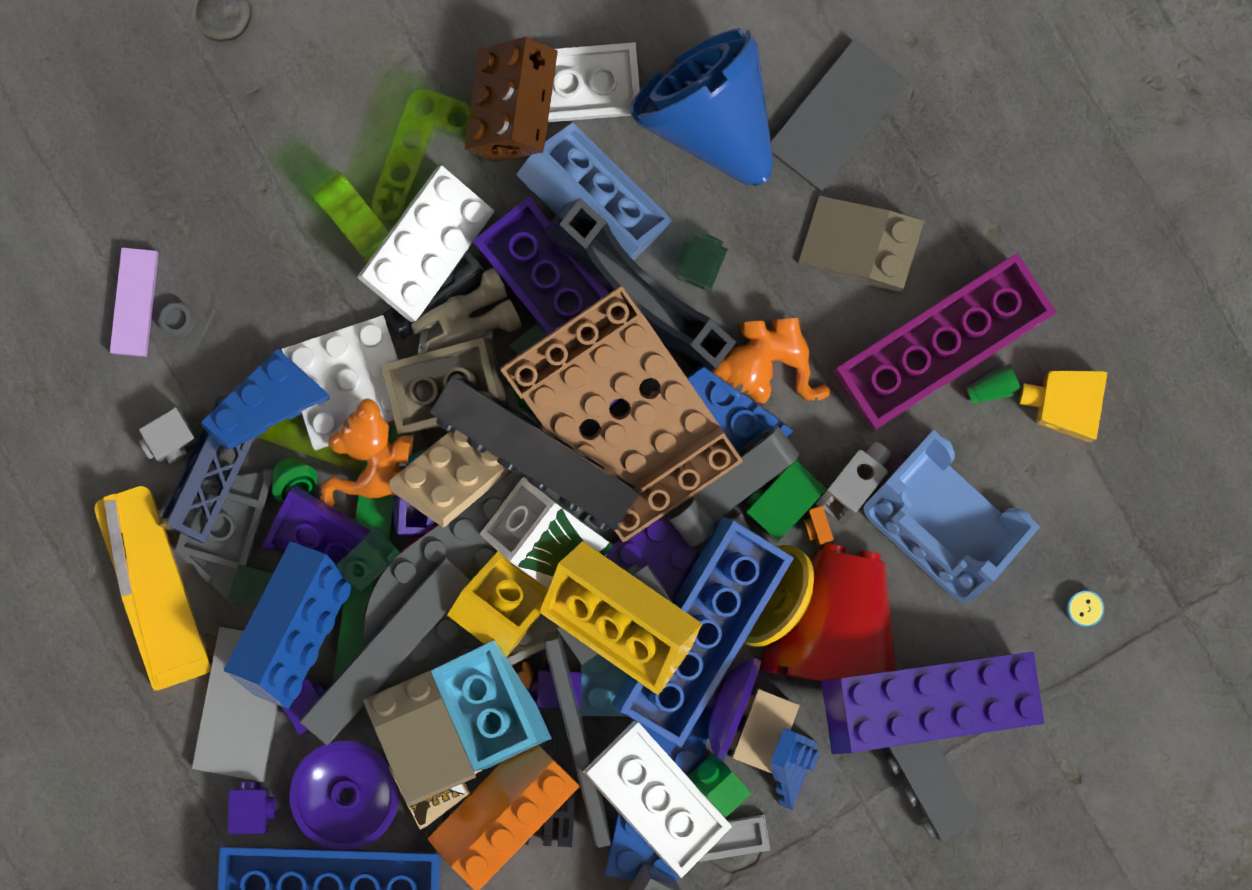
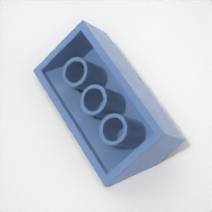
(579, 169)

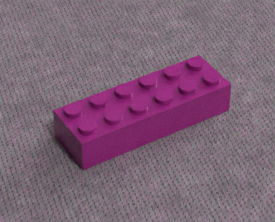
(944, 342)

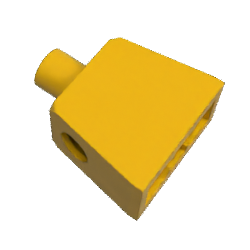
(1068, 402)

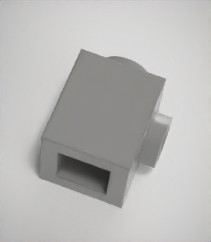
(168, 437)

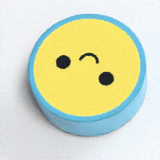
(1085, 608)

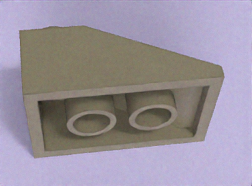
(861, 243)
(419, 380)
(419, 738)

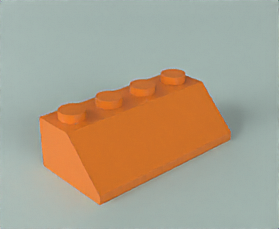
(502, 814)

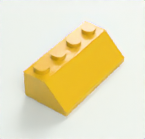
(619, 617)

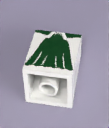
(538, 532)

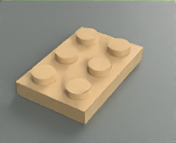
(447, 478)

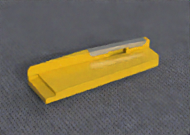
(152, 588)

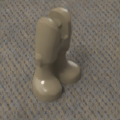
(455, 313)

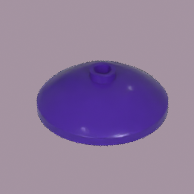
(729, 704)
(317, 797)

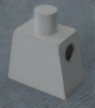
(849, 490)

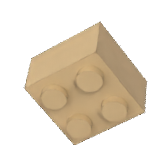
(762, 728)

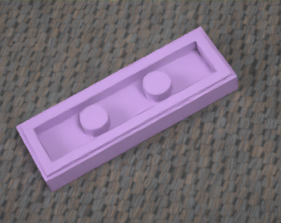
(134, 302)

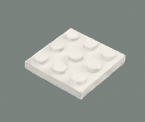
(349, 370)

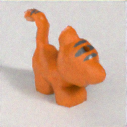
(751, 366)
(365, 437)

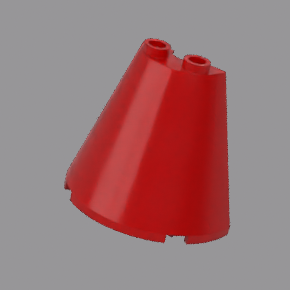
(844, 625)

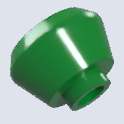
(293, 473)

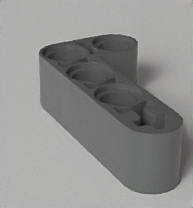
(762, 461)

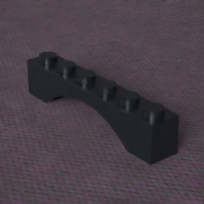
(595, 248)

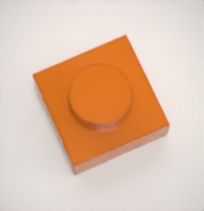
(818, 526)

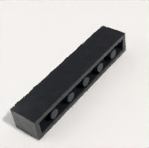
(536, 452)

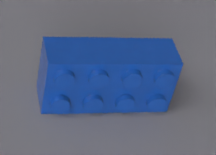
(289, 625)

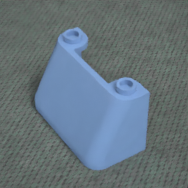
(947, 522)

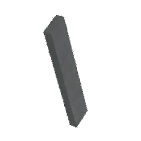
(385, 651)
(577, 737)

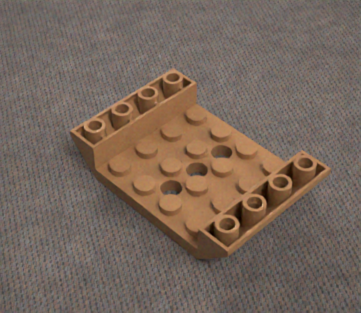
(663, 441)

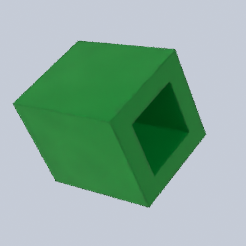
(719, 785)

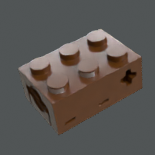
(511, 100)

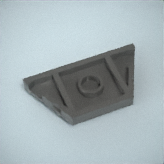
(232, 533)

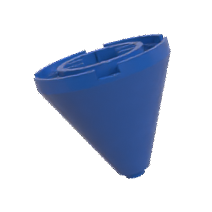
(713, 106)

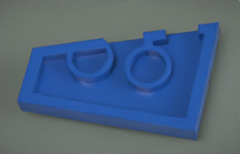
(263, 399)
(734, 411)
(790, 763)

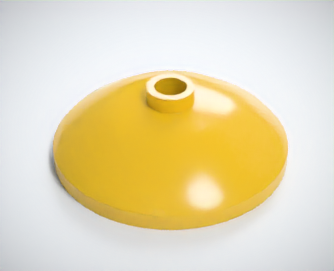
(787, 601)

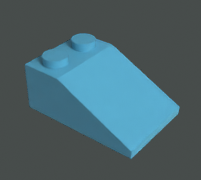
(489, 706)

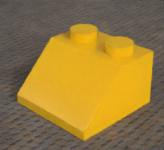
(499, 604)

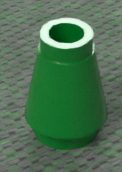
(993, 385)

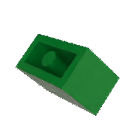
(784, 501)

